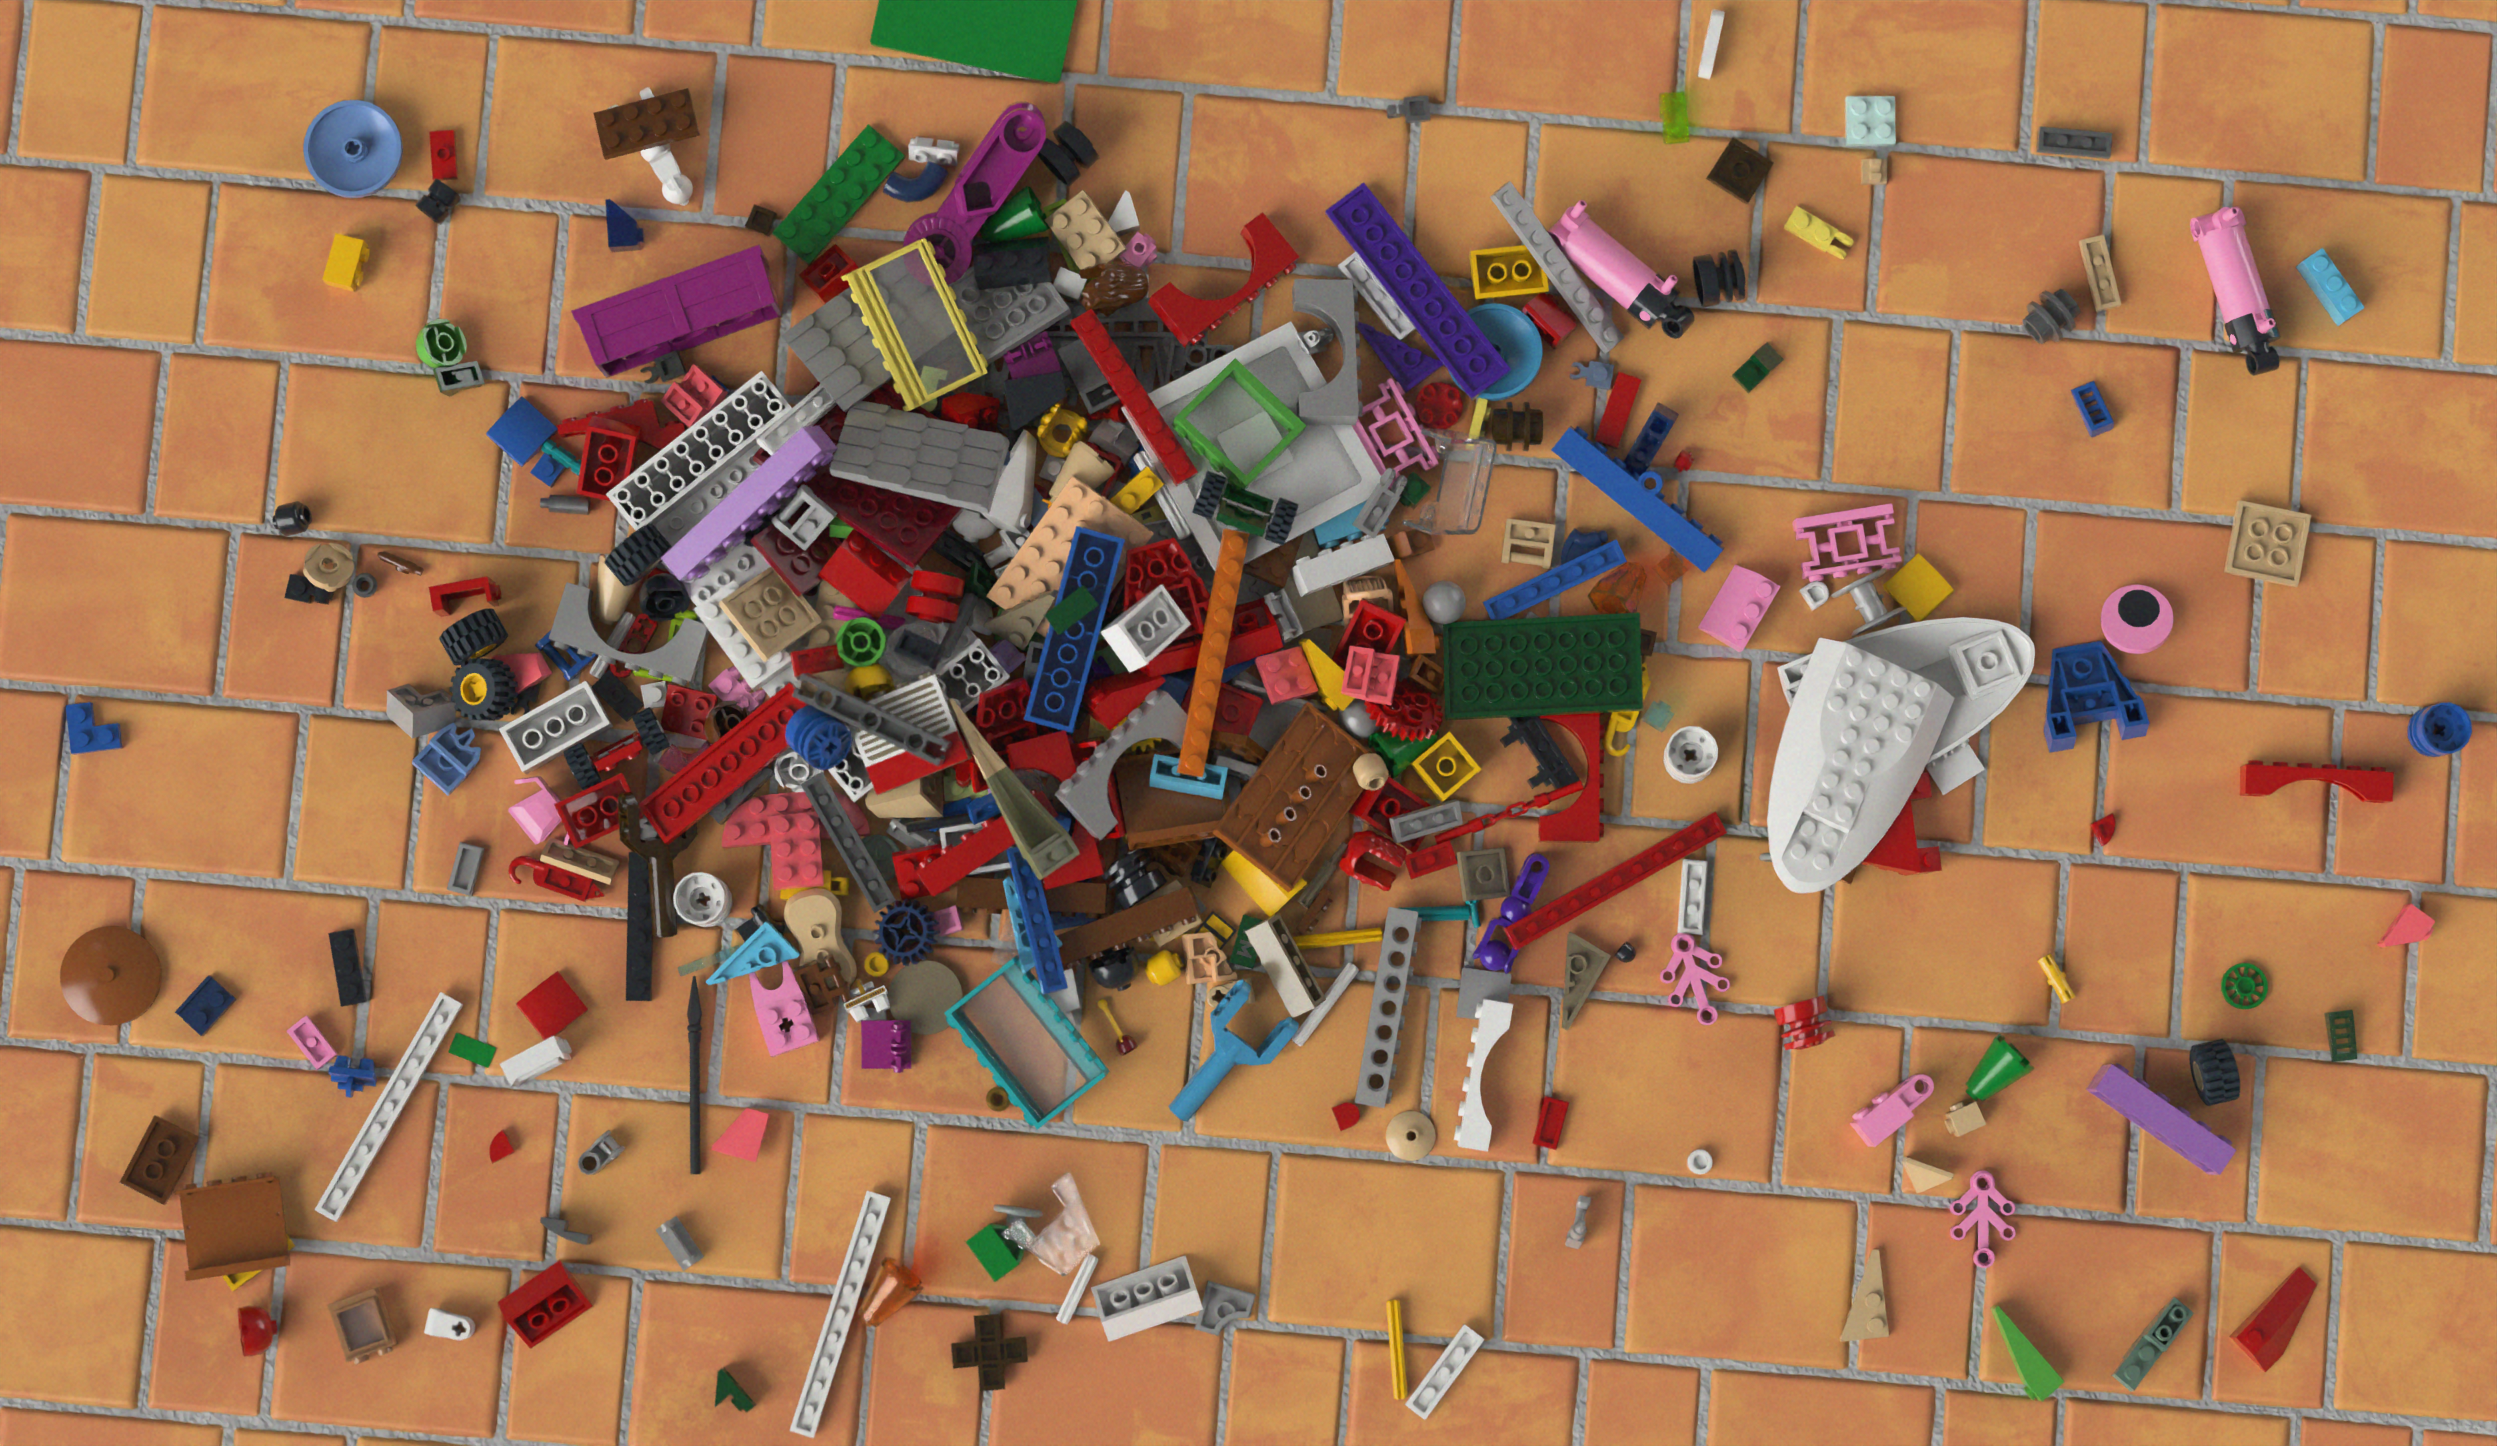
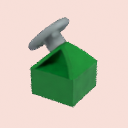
(995, 1251)

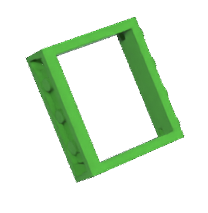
(1261, 395)

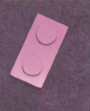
(312, 1042)

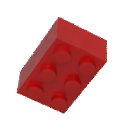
(607, 456)

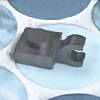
(1414, 109)

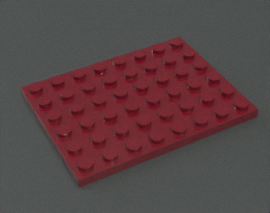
(893, 520)

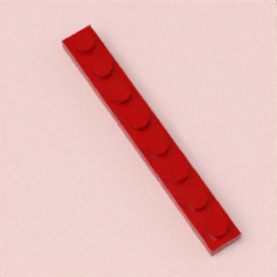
(1134, 397)

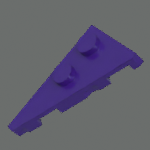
(1404, 363)

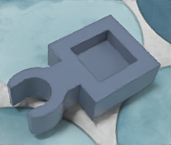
(1596, 375)

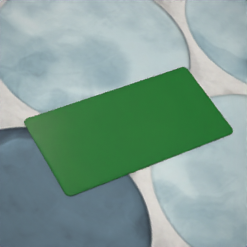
(472, 1050)

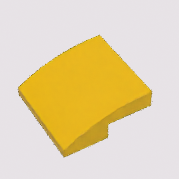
(1918, 588)

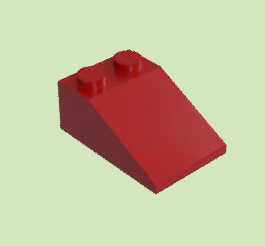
(1369, 628)
(1117, 696)
(1391, 800)
(593, 811)

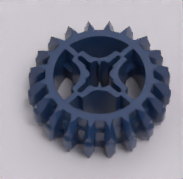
(910, 923)

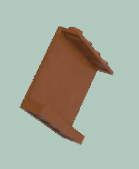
(1162, 815)
(234, 1226)

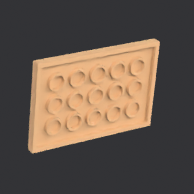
(1044, 554)

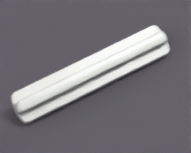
(614, 641)
(1077, 1289)

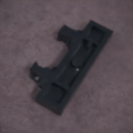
(1553, 765)

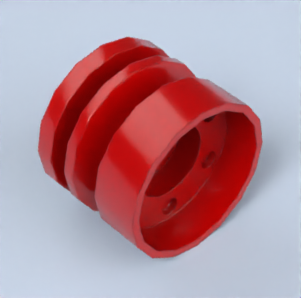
(1804, 1023)

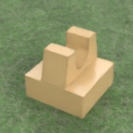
(1873, 171)

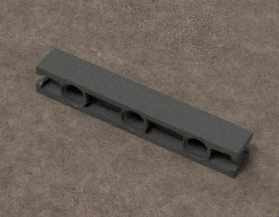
(888, 727)

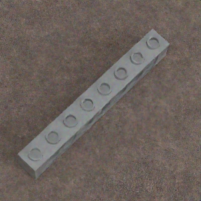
(1365, 1093)

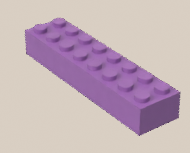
(750, 503)

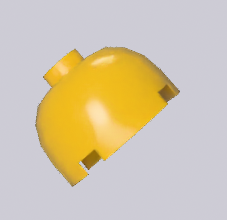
(868, 681)

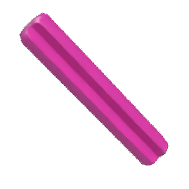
(885, 621)

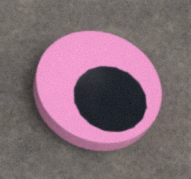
(2136, 619)

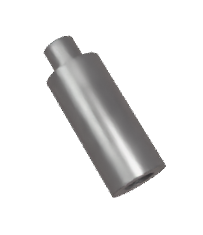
(567, 504)

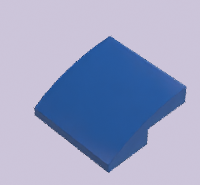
(521, 431)

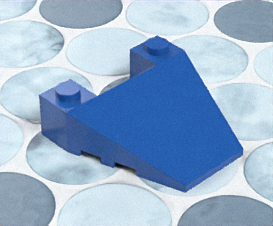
(2089, 689)

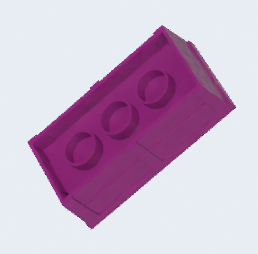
(679, 311)

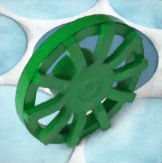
(2244, 986)

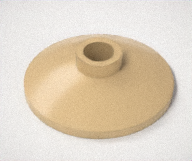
(1397, 1139)

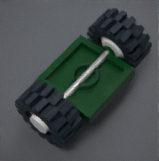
(1245, 509)

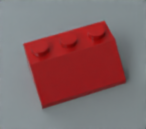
(865, 574)
(1251, 633)
(544, 1304)

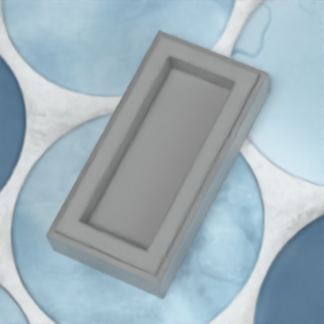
(465, 869)

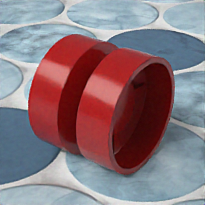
(933, 603)

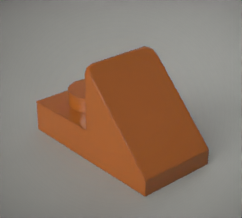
(1409, 544)
(1427, 675)

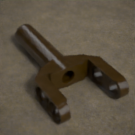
(659, 860)

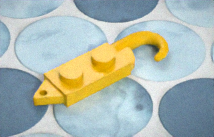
(1623, 721)

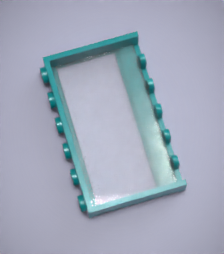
(1026, 1043)

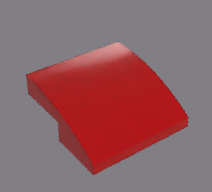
(551, 1006)

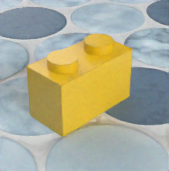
(346, 262)

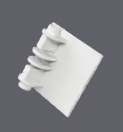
(1954, 767)

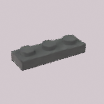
(2074, 142)

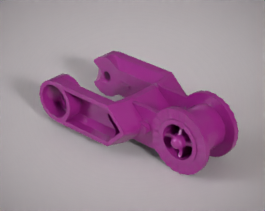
(981, 187)

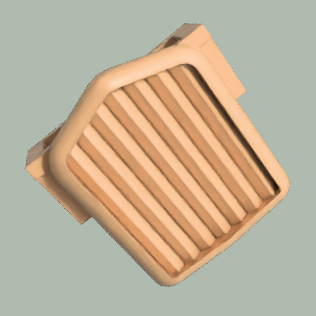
(1366, 587)

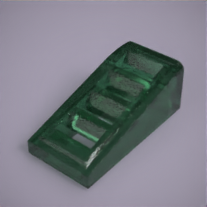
(2332, 1036)

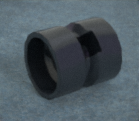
(438, 192)

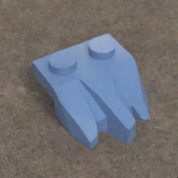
(448, 758)

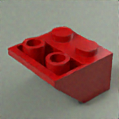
(971, 410)

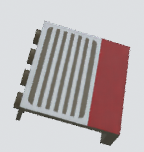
(924, 706)

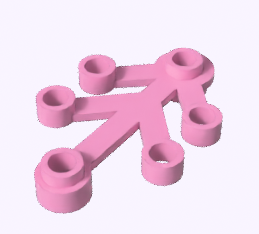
(1693, 974)
(1982, 1214)

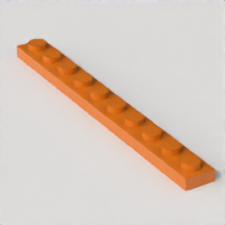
(1213, 653)

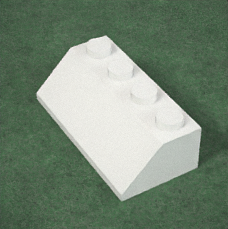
(1146, 1298)

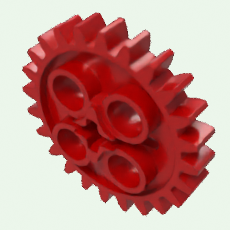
(1411, 712)

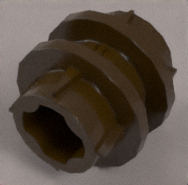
(1517, 426)

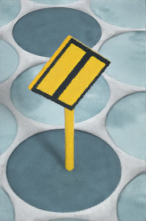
(1217, 926)

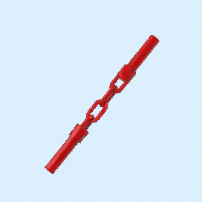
(1539, 800)

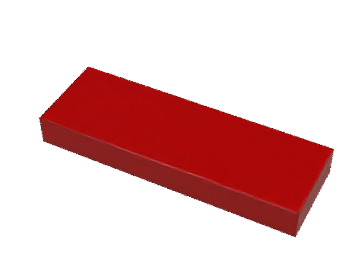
(1617, 410)

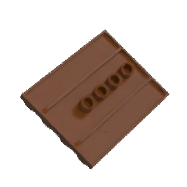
(1294, 798)

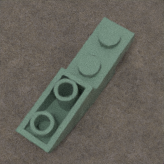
(2151, 1343)

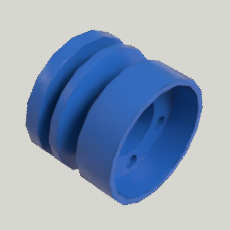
(2452, 733)
(818, 737)

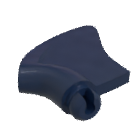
(1581, 543)

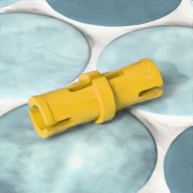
(2056, 978)

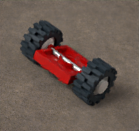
(585, 767)

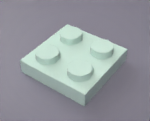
(1870, 120)

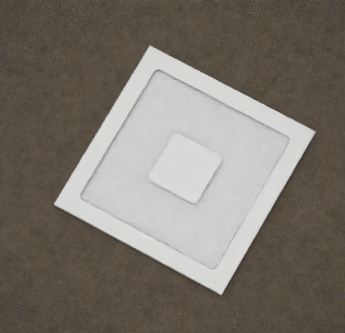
(1320, 471)

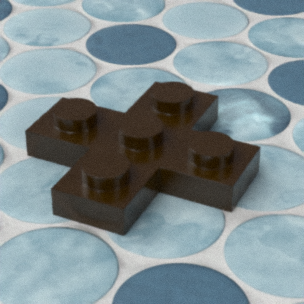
(989, 1352)

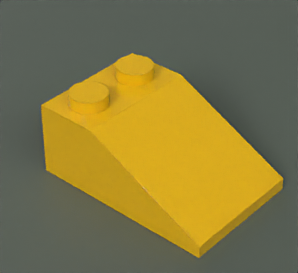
(1327, 676)

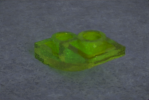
(1675, 117)

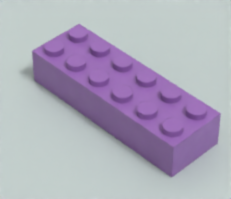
(2161, 1119)

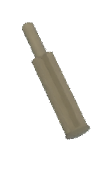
(1321, 877)

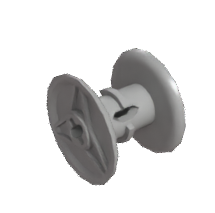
(1868, 602)

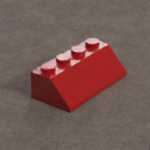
(1083, 751)

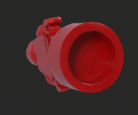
(1114, 413)

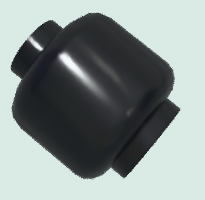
(292, 518)

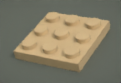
(2267, 543)
(769, 614)

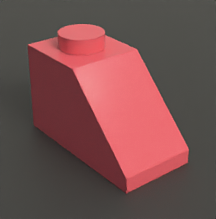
(2408, 927)

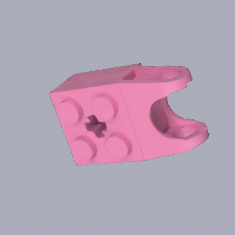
(781, 1004)
(1890, 1110)

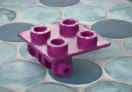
(1032, 357)
(886, 1044)

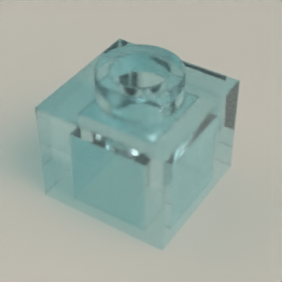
(1658, 715)

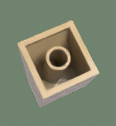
(911, 800)

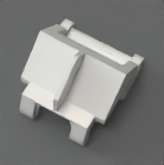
(1115, 439)

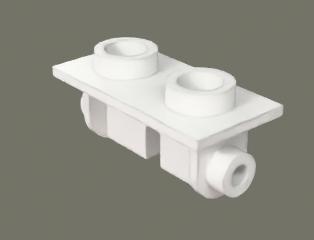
(922, 151)

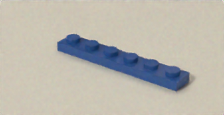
(1555, 581)
(1037, 924)

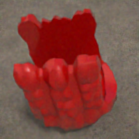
(1369, 873)

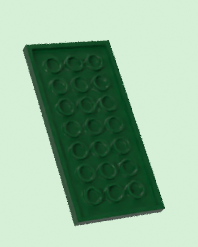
(1543, 666)

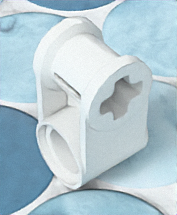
(444, 1324)

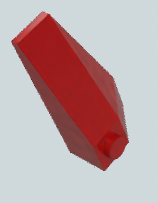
(2272, 1324)

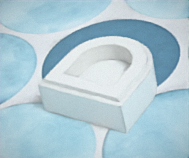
(1815, 594)

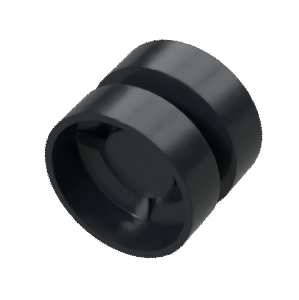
(1072, 148)

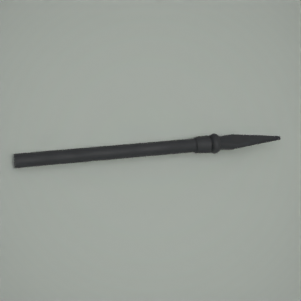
(694, 1037)

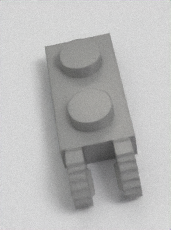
(1380, 503)

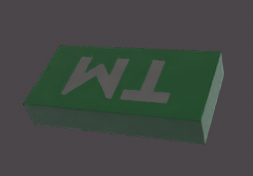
(1243, 952)

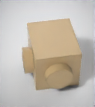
(1964, 1118)

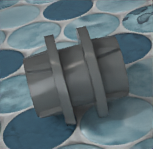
(2053, 314)

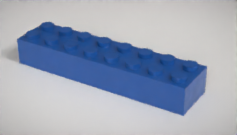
(1068, 656)

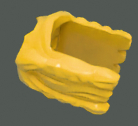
(1056, 417)

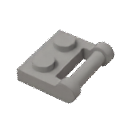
(810, 523)

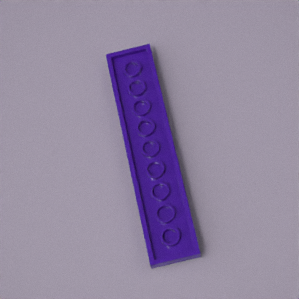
(1418, 291)

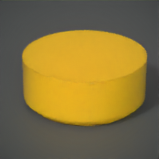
(876, 964)

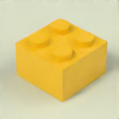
(1445, 767)

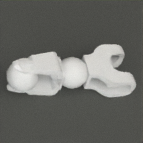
(676, 186)

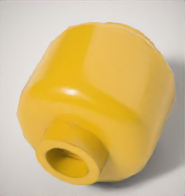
(1163, 967)

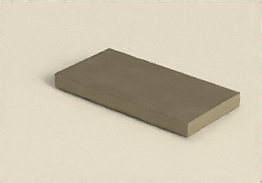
(1316, 608)

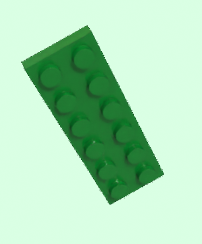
(838, 195)

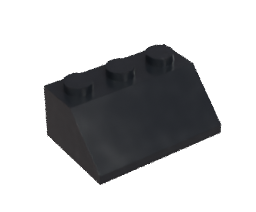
(1012, 263)

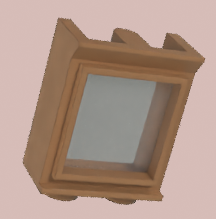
(363, 1325)

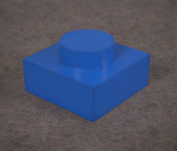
(547, 470)

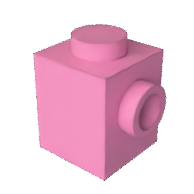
(1140, 251)

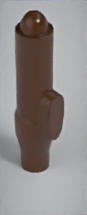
(401, 565)

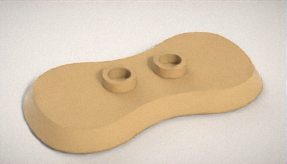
(815, 922)

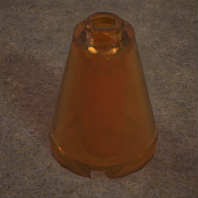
(888, 1292)

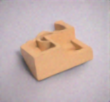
(1205, 960)

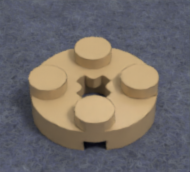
(325, 578)

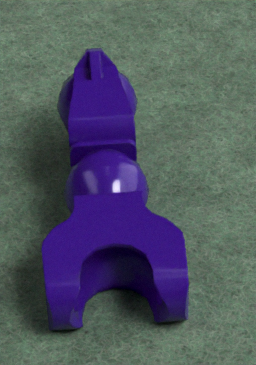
(1495, 953)

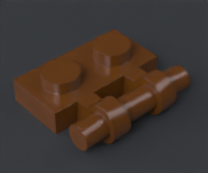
(815, 987)

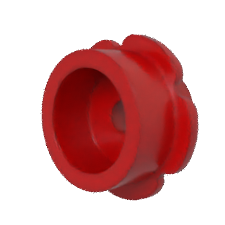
(1683, 461)

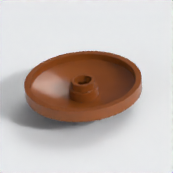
(110, 975)

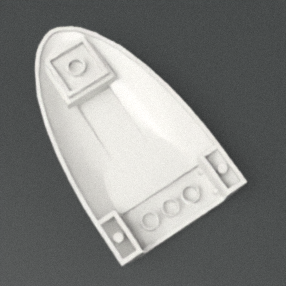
(1970, 658)
(1847, 761)

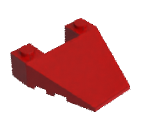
(1898, 847)

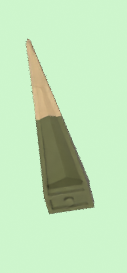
(1033, 828)

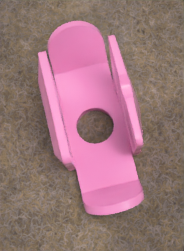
(537, 813)

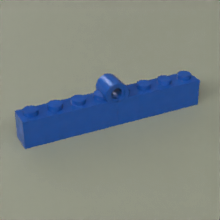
(1639, 500)

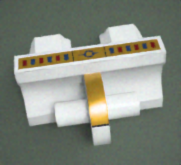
(876, 996)

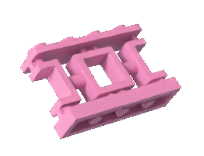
(1407, 426)
(1843, 522)

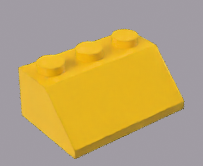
(1506, 272)
(1258, 885)

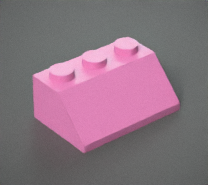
(1739, 607)

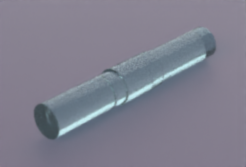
(707, 961)

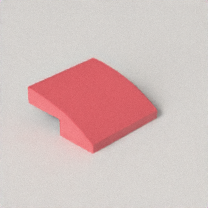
(694, 396)
(1370, 675)

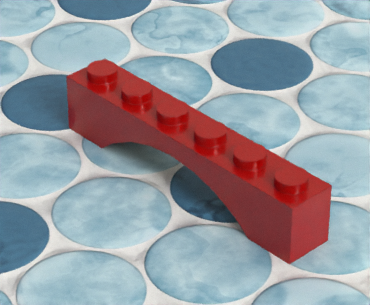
(2367, 786)

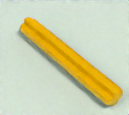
(1338, 938)
(1396, 1349)

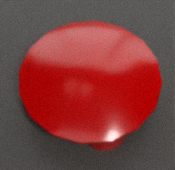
(1438, 405)

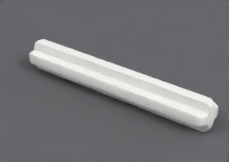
(1165, 500)
(1321, 1010)

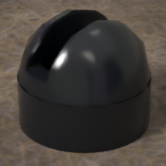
(1626, 953)

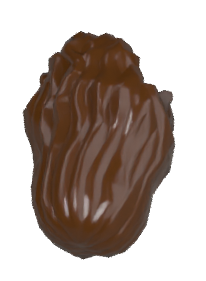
(1113, 288)

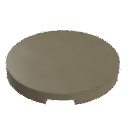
(923, 995)

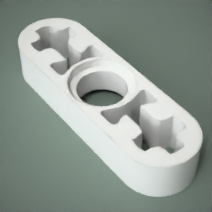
(1711, 44)

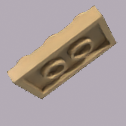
(1085, 232)

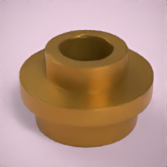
(990, 1099)

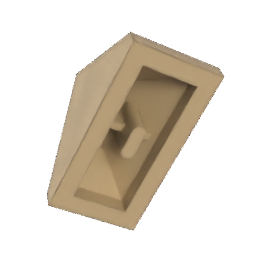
(1924, 1175)

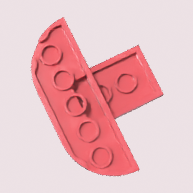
(792, 830)

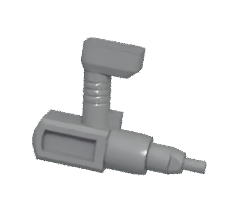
(1577, 1232)

